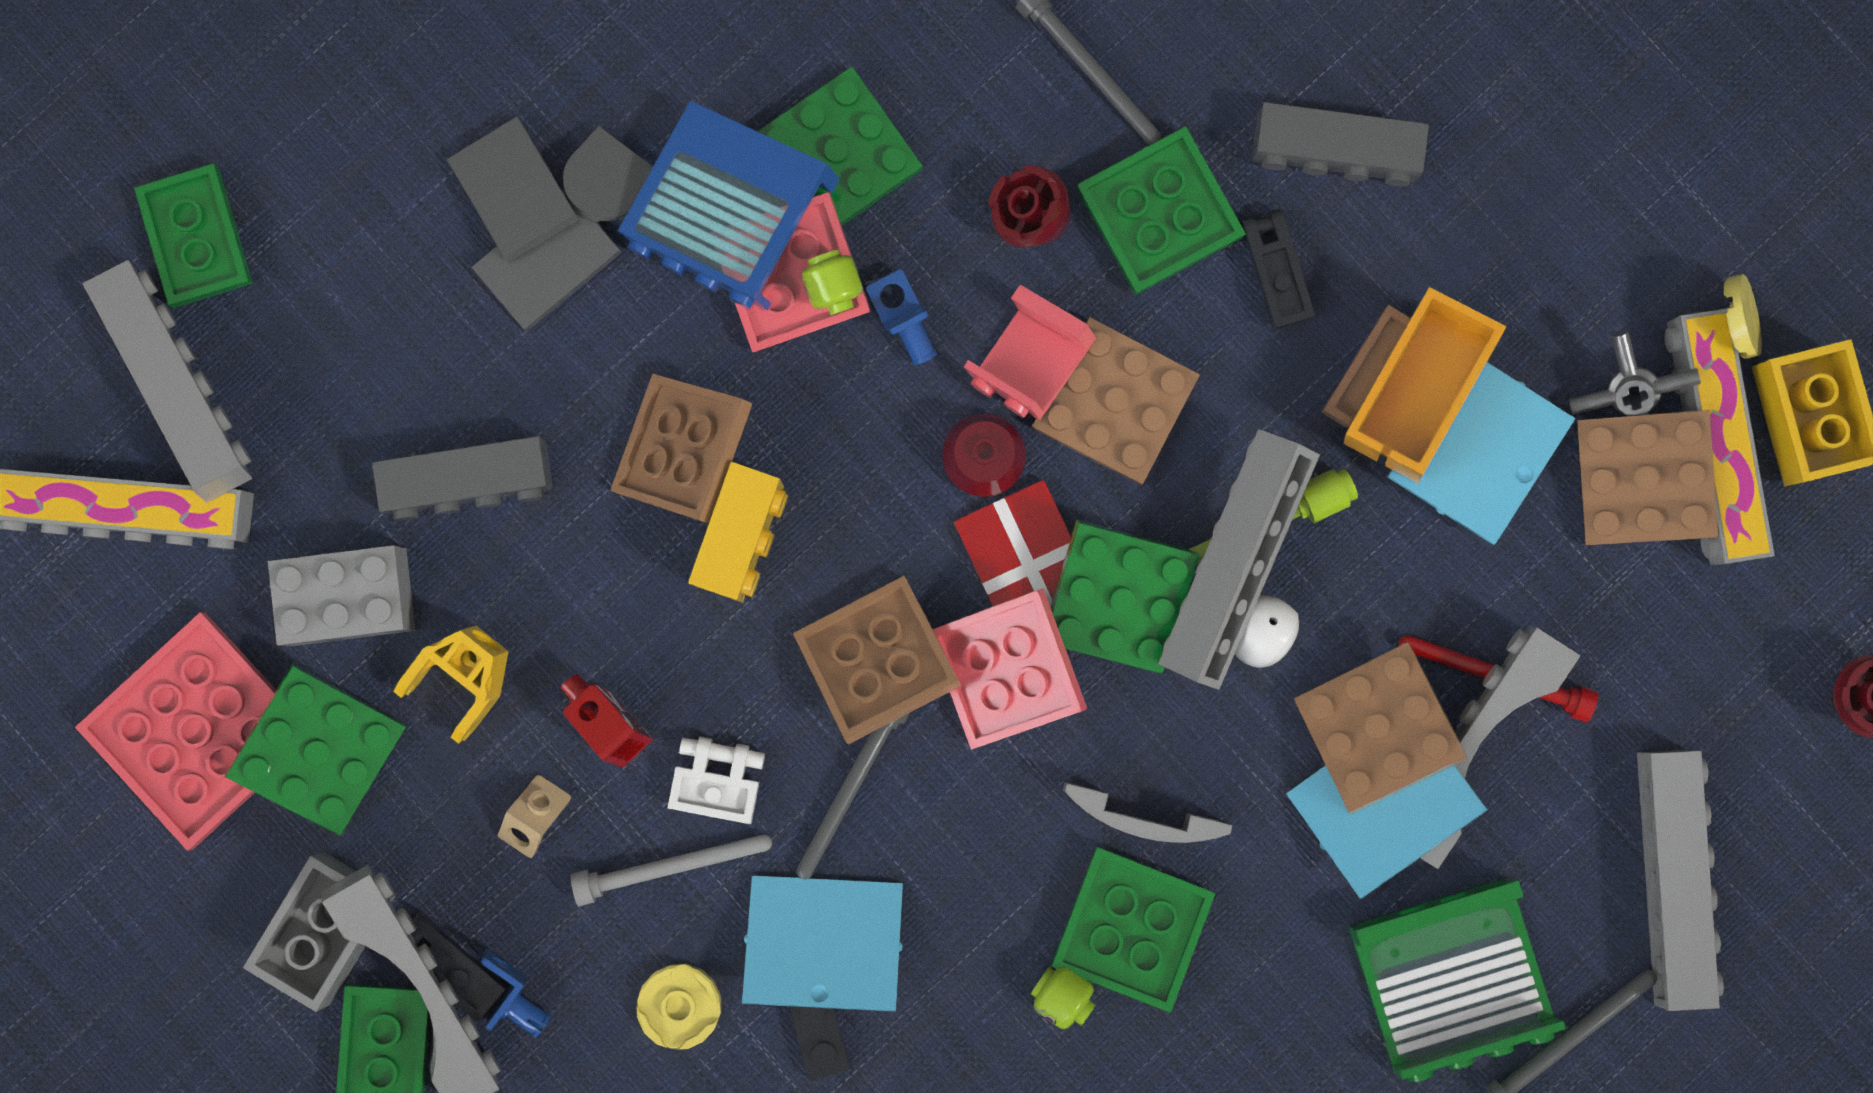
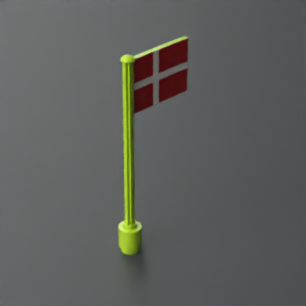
(1024, 541)

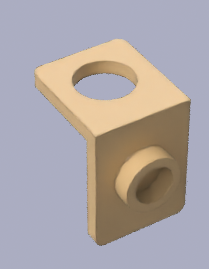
(533, 814)

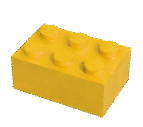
(1816, 412)
(738, 533)

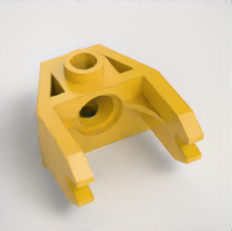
(478, 674)

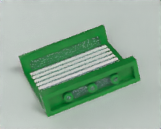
(1454, 980)

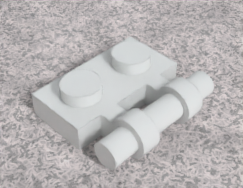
(715, 793)

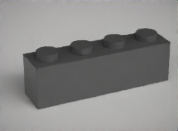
(1339, 143)
(461, 477)

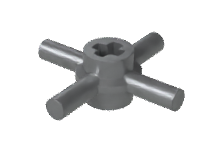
(1630, 376)

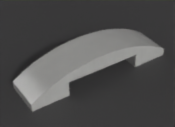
(1194, 828)

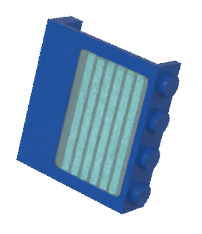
(723, 203)

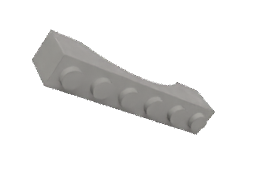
(1530, 670)
(367, 916)

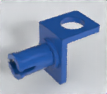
(904, 318)
(512, 1003)

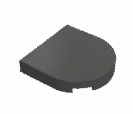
(603, 178)

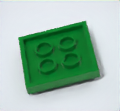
(852, 136)
(1160, 210)
(1120, 595)
(315, 750)
(1133, 929)

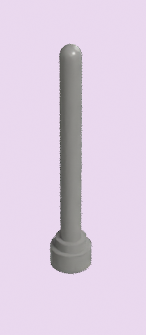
(589, 886)

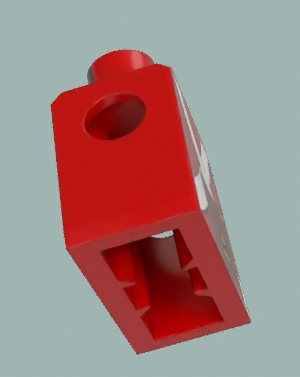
(613, 732)

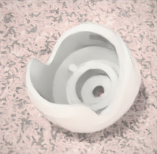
(1268, 643)

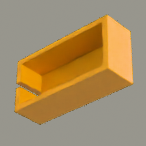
(1424, 384)

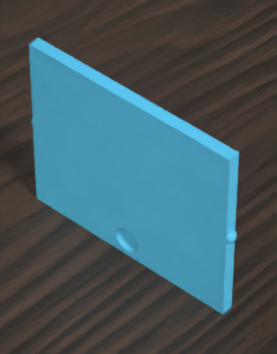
(1491, 454)
(1389, 833)
(823, 943)

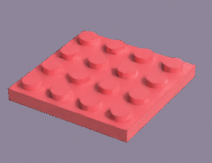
(181, 727)

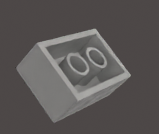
(341, 596)
(302, 945)

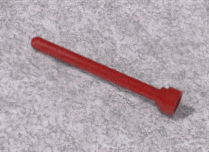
(1578, 702)

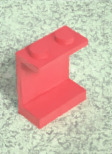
(1032, 355)

